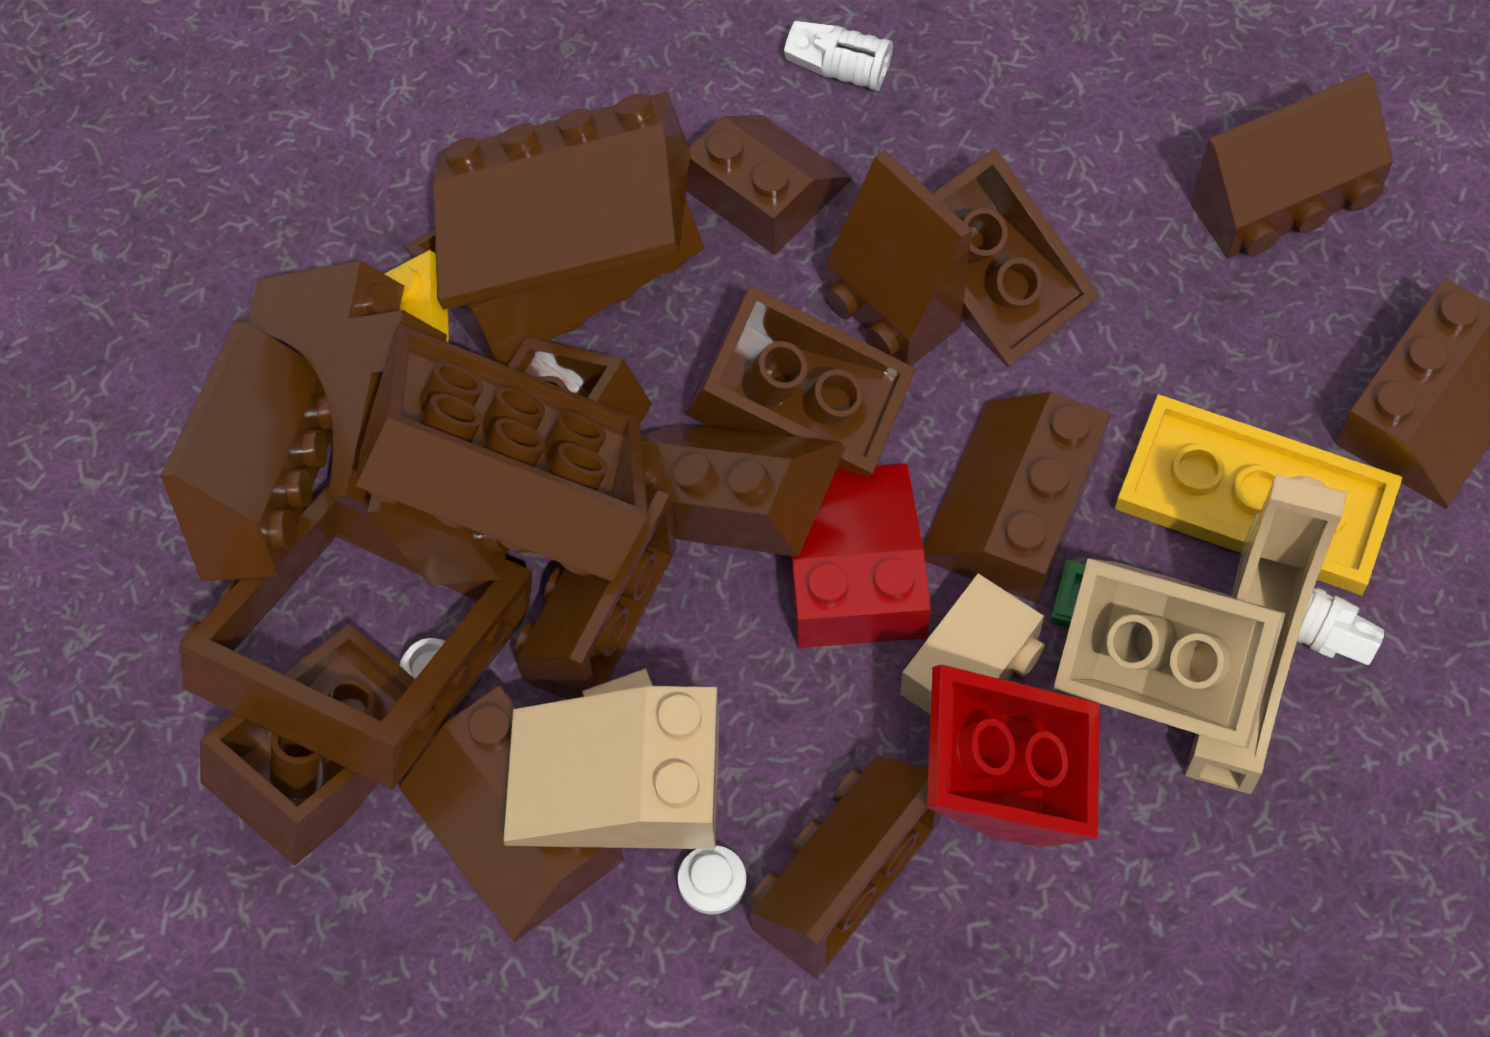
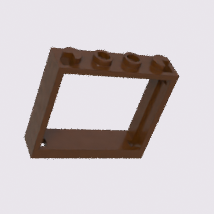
(319, 722)

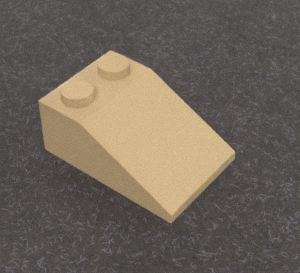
(1169, 651)
(616, 770)

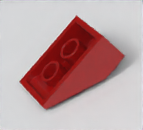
(862, 564)
(1013, 759)

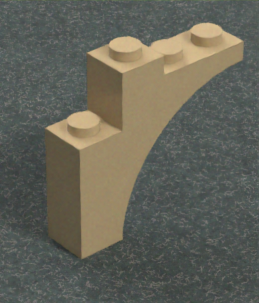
(1278, 572)

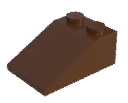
(899, 264)
(1018, 270)
(800, 379)
(283, 787)

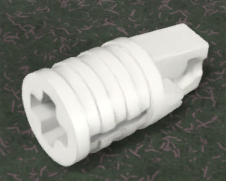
(839, 53)
(1335, 627)

